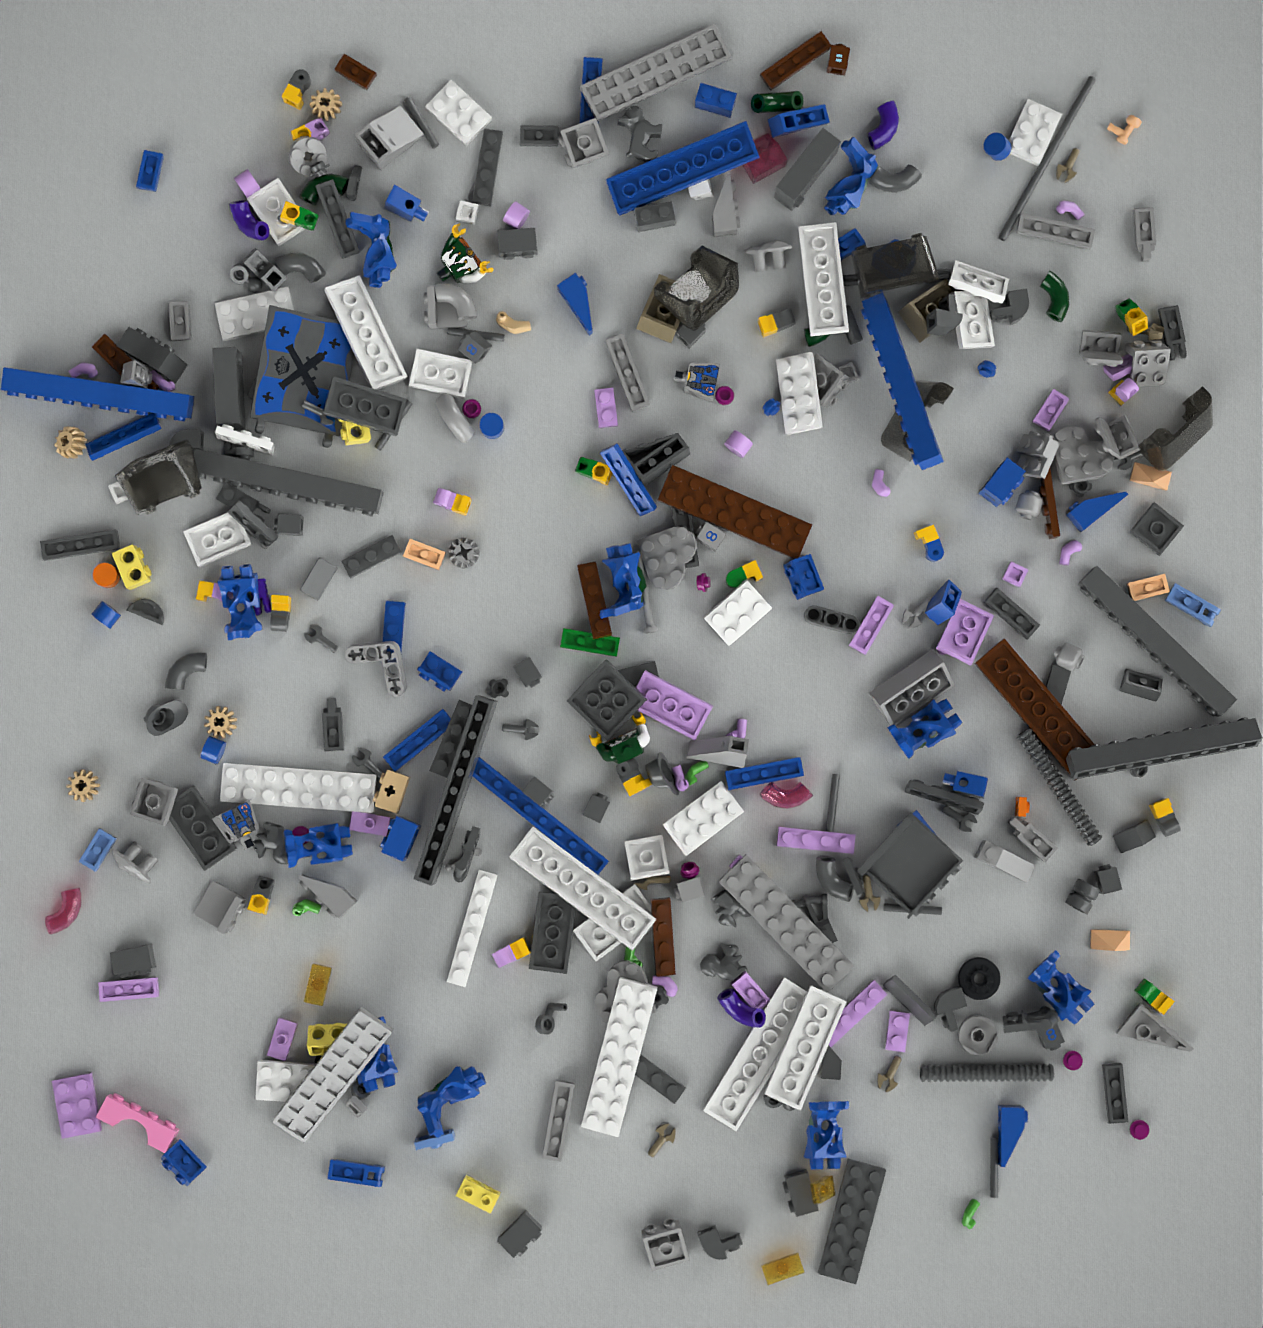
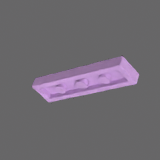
(816, 840)
(857, 1009)

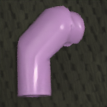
(84, 368)
(161, 382)
(1067, 550)
(668, 984)

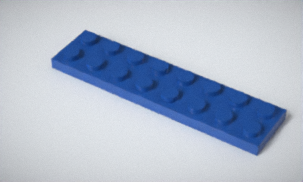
(682, 168)

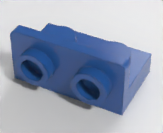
(803, 576)
(439, 671)
(182, 1163)

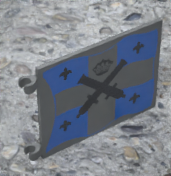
(297, 365)

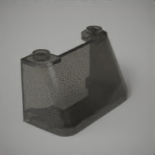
(894, 265)
(701, 289)
(894, 437)
(1165, 449)
(160, 477)

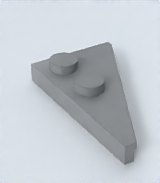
(1147, 1027)

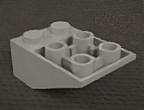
(388, 136)

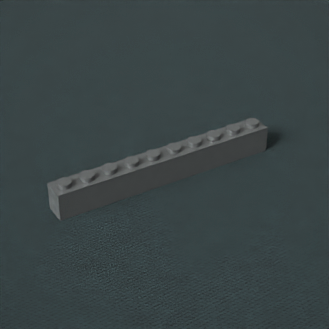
(289, 482)
(1157, 642)
(1163, 748)
(455, 790)

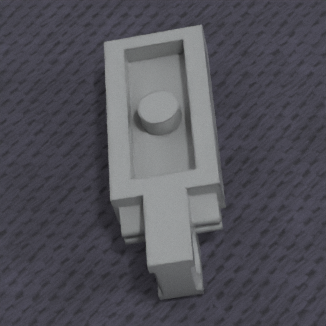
(1144, 231)
(1033, 839)

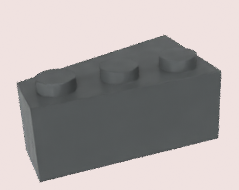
(152, 353)
(657, 457)

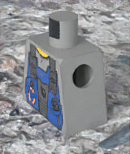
(699, 380)
(238, 824)

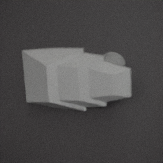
(776, 248)
(125, 862)

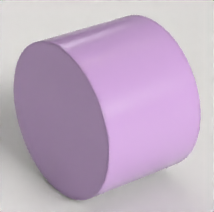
(247, 183)
(516, 215)
(738, 444)

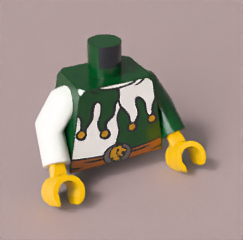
(461, 260)
(624, 746)

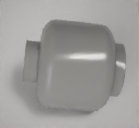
(1029, 504)
(1069, 656)

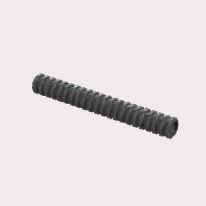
(1060, 788)
(987, 1072)

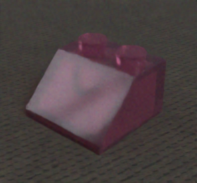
(770, 160)

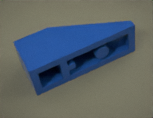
(798, 120)
(575, 294)
(1090, 510)
(1010, 1127)

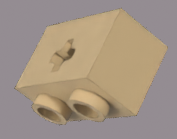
(399, 783)

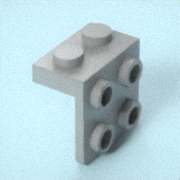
(440, 314)
(1100, 347)
(1148, 362)
(1117, 437)
(220, 907)

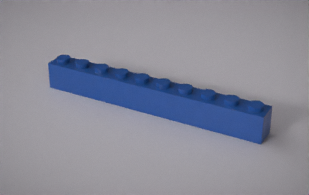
(902, 382)
(98, 393)

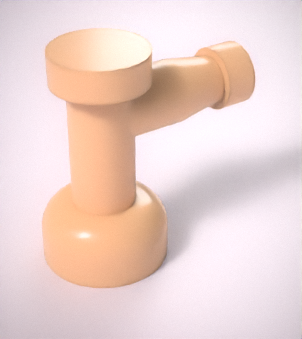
(1132, 122)

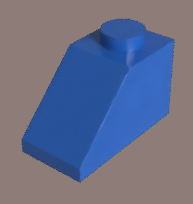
(943, 603)

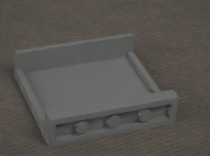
(911, 865)

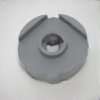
(298, 151)
(972, 1025)

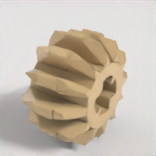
(328, 97)
(70, 442)
(220, 729)
(80, 779)

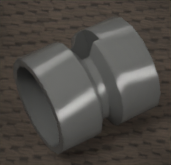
(1082, 896)

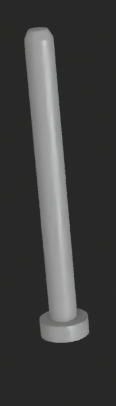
(650, 628)

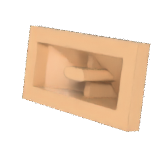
(1150, 476)
(1110, 940)

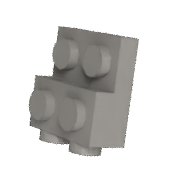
(583, 143)
(829, 381)
(1036, 454)
(153, 801)
(665, 1244)

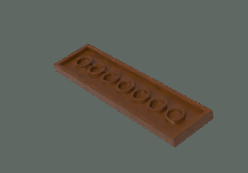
(734, 512)
(1032, 702)

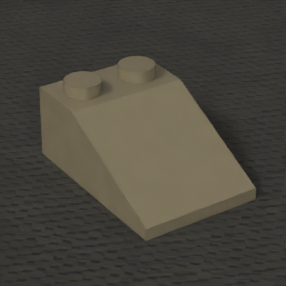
(915, 312)
(657, 318)

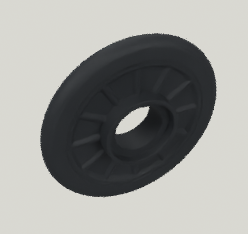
(991, 981)

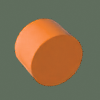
(106, 575)

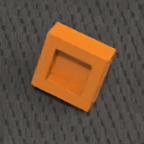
(1021, 806)

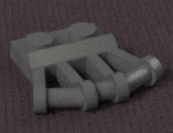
(463, 865)
(824, 924)
(1040, 1020)

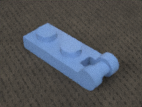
(1192, 604)

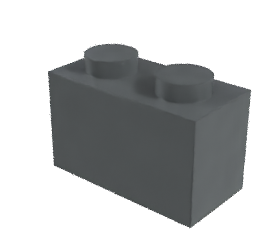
(654, 216)
(517, 243)
(538, 792)
(133, 960)
(800, 1192)
(520, 1234)

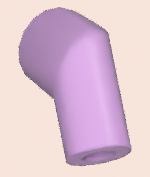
(1070, 207)
(878, 485)
(741, 729)
(680, 782)

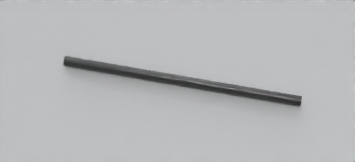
(1047, 158)

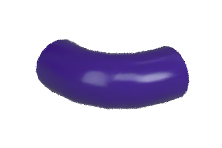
(888, 125)
(246, 222)
(740, 1011)

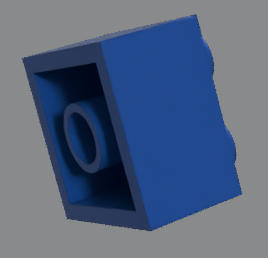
(1004, 479)
(400, 839)

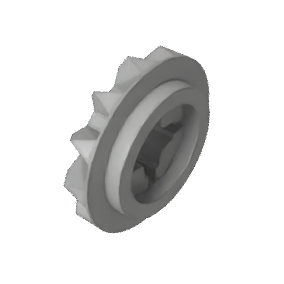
(472, 556)

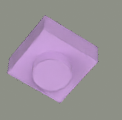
(1015, 574)

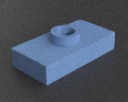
(97, 850)
(433, 1141)

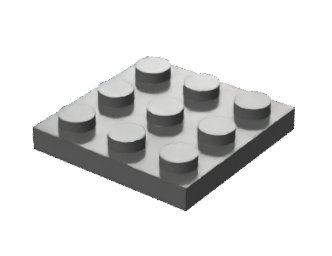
(606, 700)

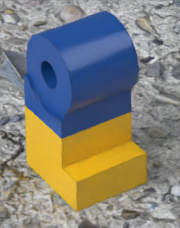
(932, 543)

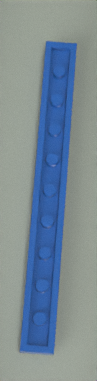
(538, 817)

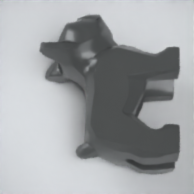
(641, 132)

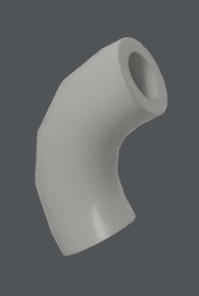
(458, 298)
(454, 418)

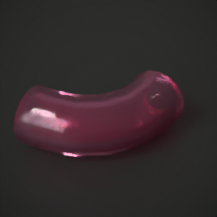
(786, 798)
(67, 913)

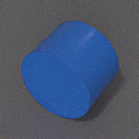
(997, 146)
(491, 425)
(106, 614)
(213, 750)

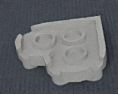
(1080, 458)
(666, 556)
(605, 997)

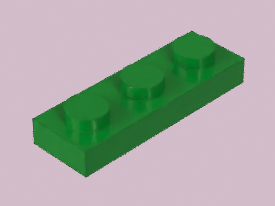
(584, 642)

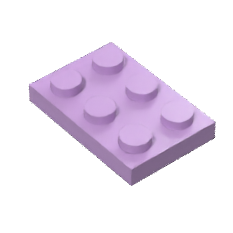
(965, 632)
(76, 1105)

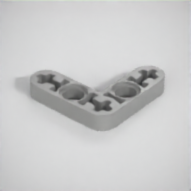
(384, 656)

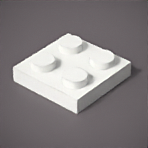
(646, 857)

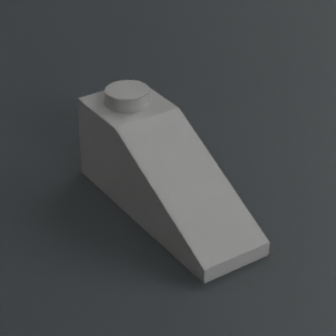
(1004, 861)

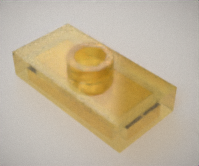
(317, 984)
(822, 1189)
(782, 1268)

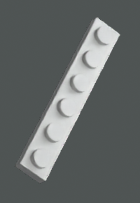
(472, 928)

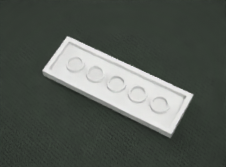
(823, 279)
(365, 333)
(805, 1048)

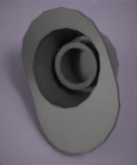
(165, 717)
(660, 773)

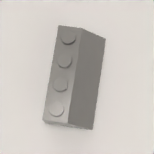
(912, 688)

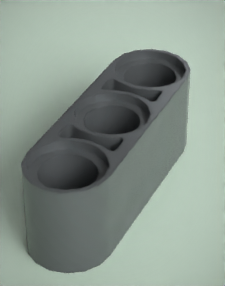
(822, 619)

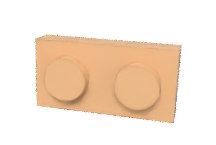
(424, 554)
(1148, 587)

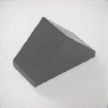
(1134, 836)

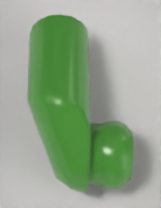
(695, 769)
(304, 906)
(629, 955)
(968, 1214)

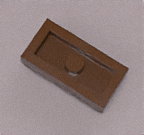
(355, 72)

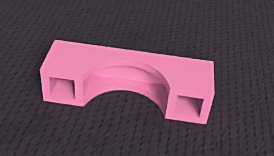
(159, 1133)

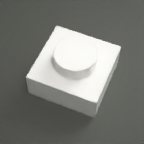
(467, 212)
(117, 493)

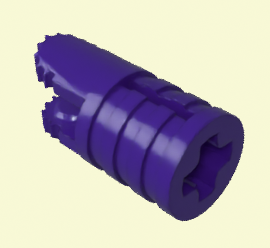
(264, 596)

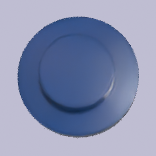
(987, 369)
(771, 407)

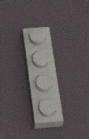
(1055, 231)
(627, 372)
(558, 1121)

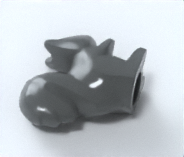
(273, 840)
(728, 907)
(727, 967)

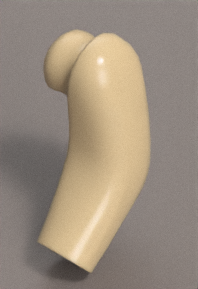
(511, 325)

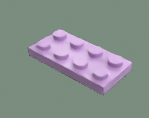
(672, 705)

